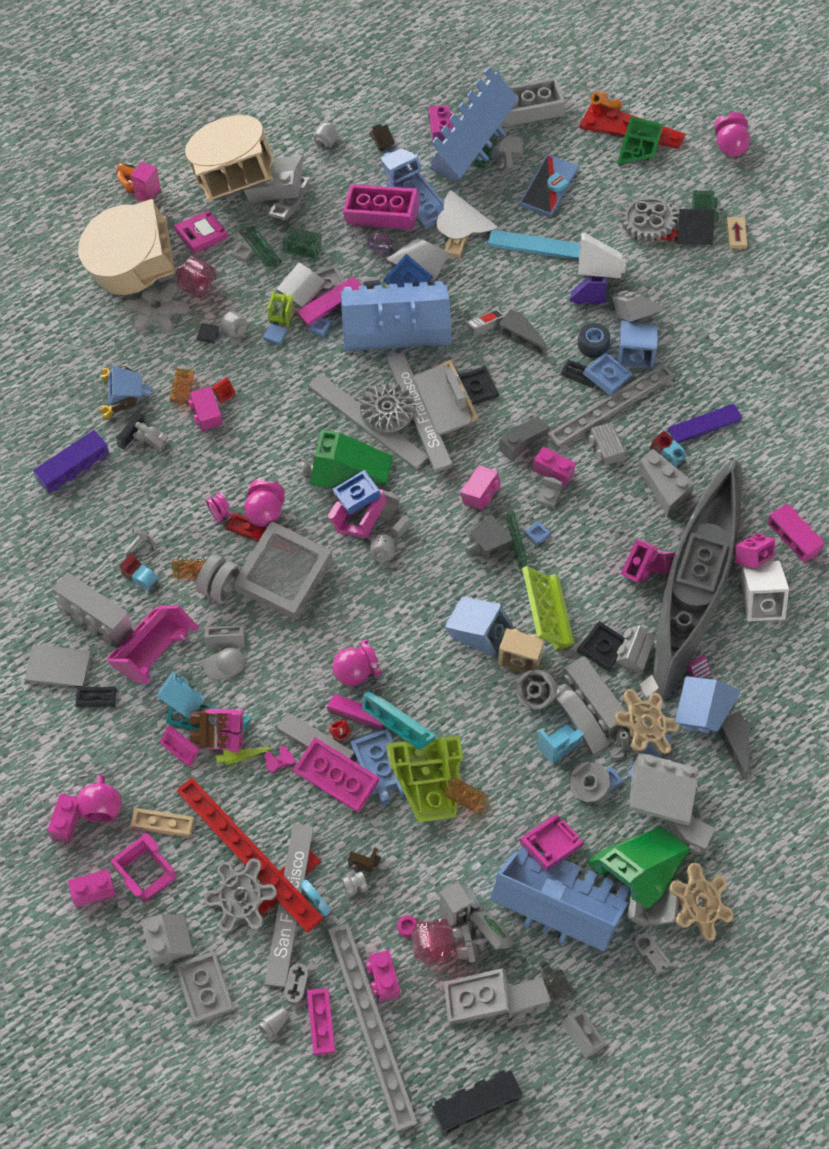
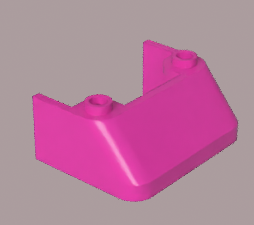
(149, 641)

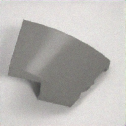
(425, 254)

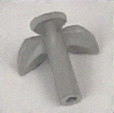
(142, 536)
(623, 739)

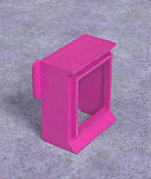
(339, 517)
(143, 844)

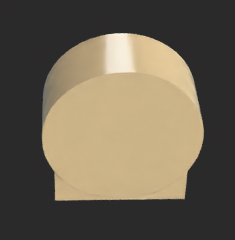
(229, 155)
(127, 248)

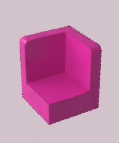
(663, 562)

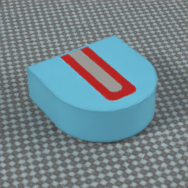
(557, 182)

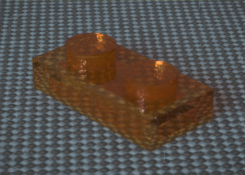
(182, 386)

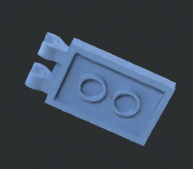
(373, 755)

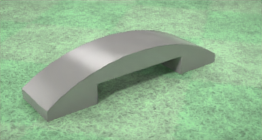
(287, 207)
(581, 718)

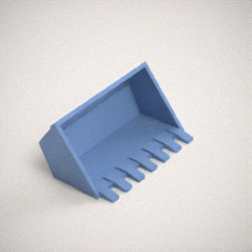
(474, 128)
(396, 316)
(583, 910)

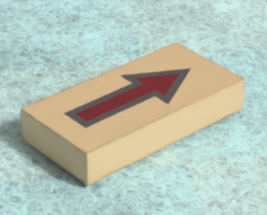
(736, 233)

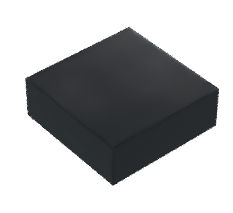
(208, 333)

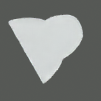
(461, 219)

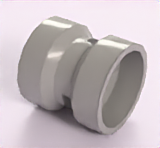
(354, 884)

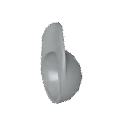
(224, 664)

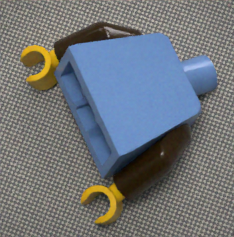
(123, 389)

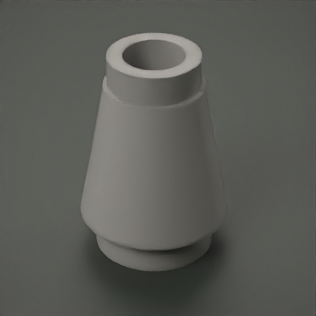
(272, 1023)

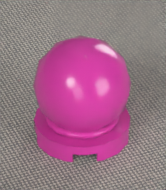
(732, 134)
(264, 502)
(355, 665)

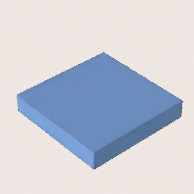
(607, 373)

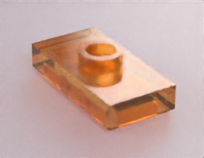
(466, 795)

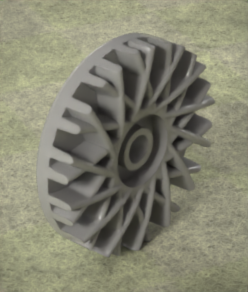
(387, 407)

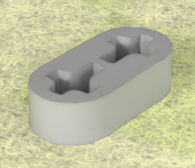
(301, 985)

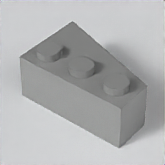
(665, 481)
(458, 903)

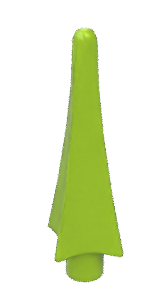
(233, 757)

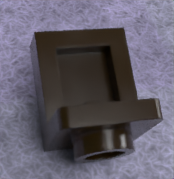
(382, 136)
(360, 862)

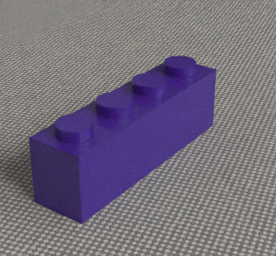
(71, 461)

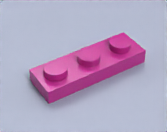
(321, 1021)

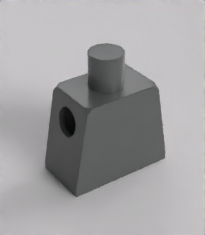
(488, 539)

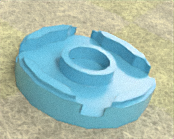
(314, 896)

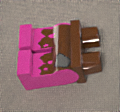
(218, 729)

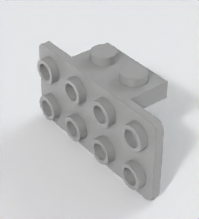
(443, 398)

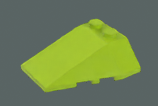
(426, 775)

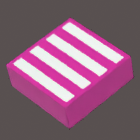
(699, 667)

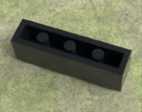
(476, 1102)

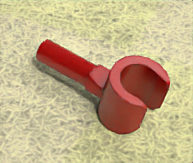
(669, 237)

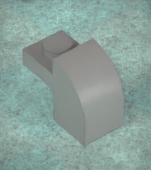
(505, 151)

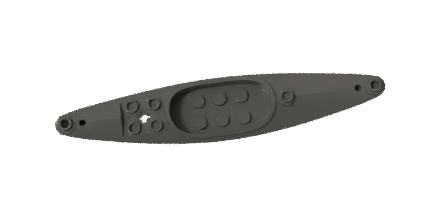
(698, 576)

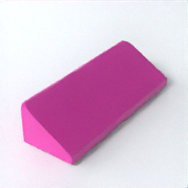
(352, 710)

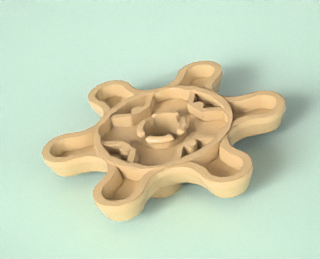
(651, 712)
(710, 895)

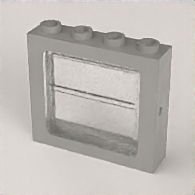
(283, 570)

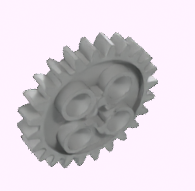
(649, 218)

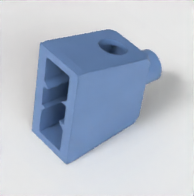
(400, 165)

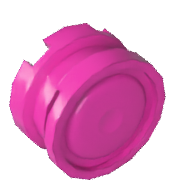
(218, 507)

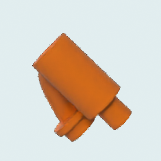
(602, 98)
(125, 171)

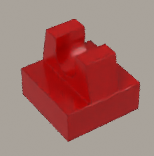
(223, 390)

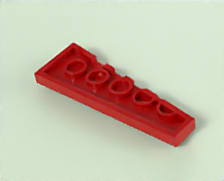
(616, 122)

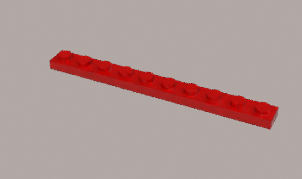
(245, 850)

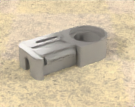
(653, 955)

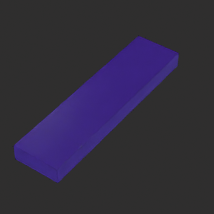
(705, 423)

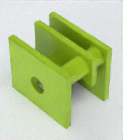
(286, 311)

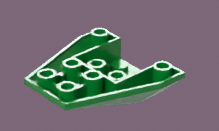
(343, 457)
(643, 863)

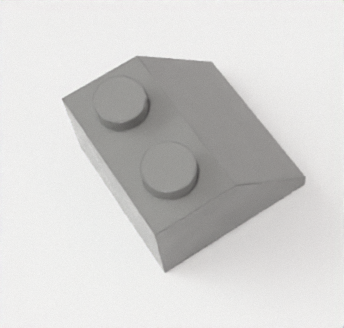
(634, 306)
(167, 938)

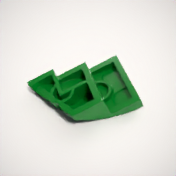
(640, 140)

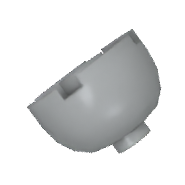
(536, 689)

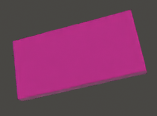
(337, 774)

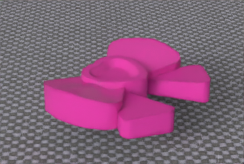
(280, 761)

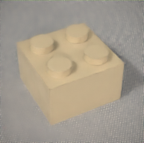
(520, 651)

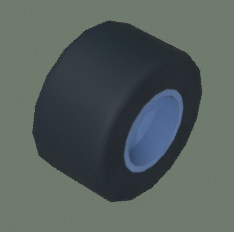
(593, 340)

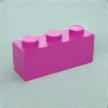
(795, 532)

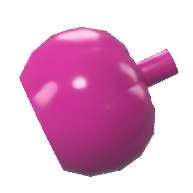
(99, 801)

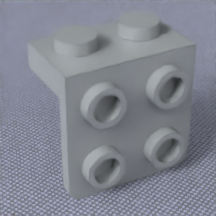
(661, 912)

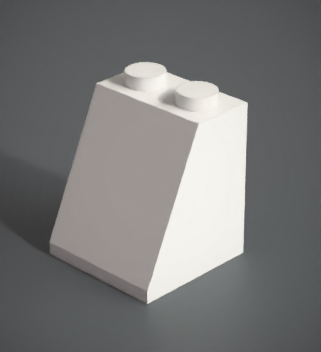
(599, 259)
(764, 591)

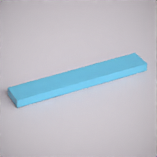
(534, 245)

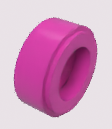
(406, 925)

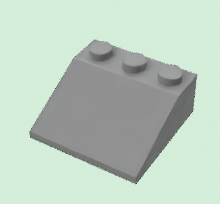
(284, 182)
(663, 788)

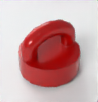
(339, 728)

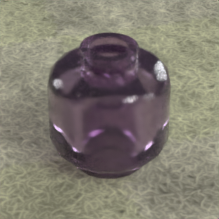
(380, 243)

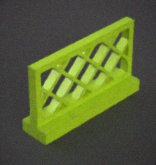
(554, 610)

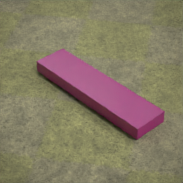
(326, 303)

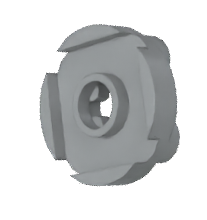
(579, 780)

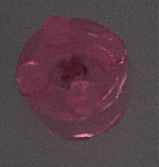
(195, 273)
(433, 941)

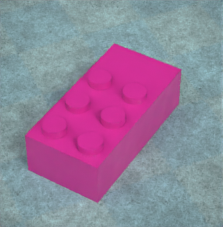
(381, 206)

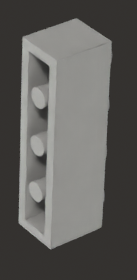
(593, 693)

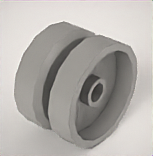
(217, 578)

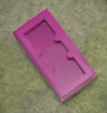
(179, 746)

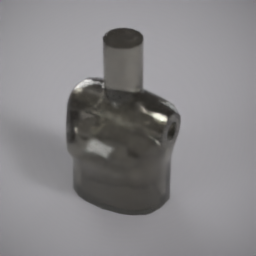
(555, 981)

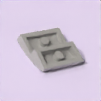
(302, 284)

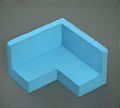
(180, 695)
(559, 743)

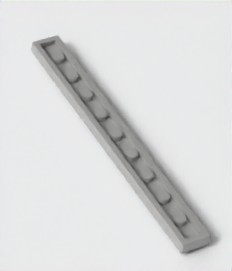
(372, 1028)

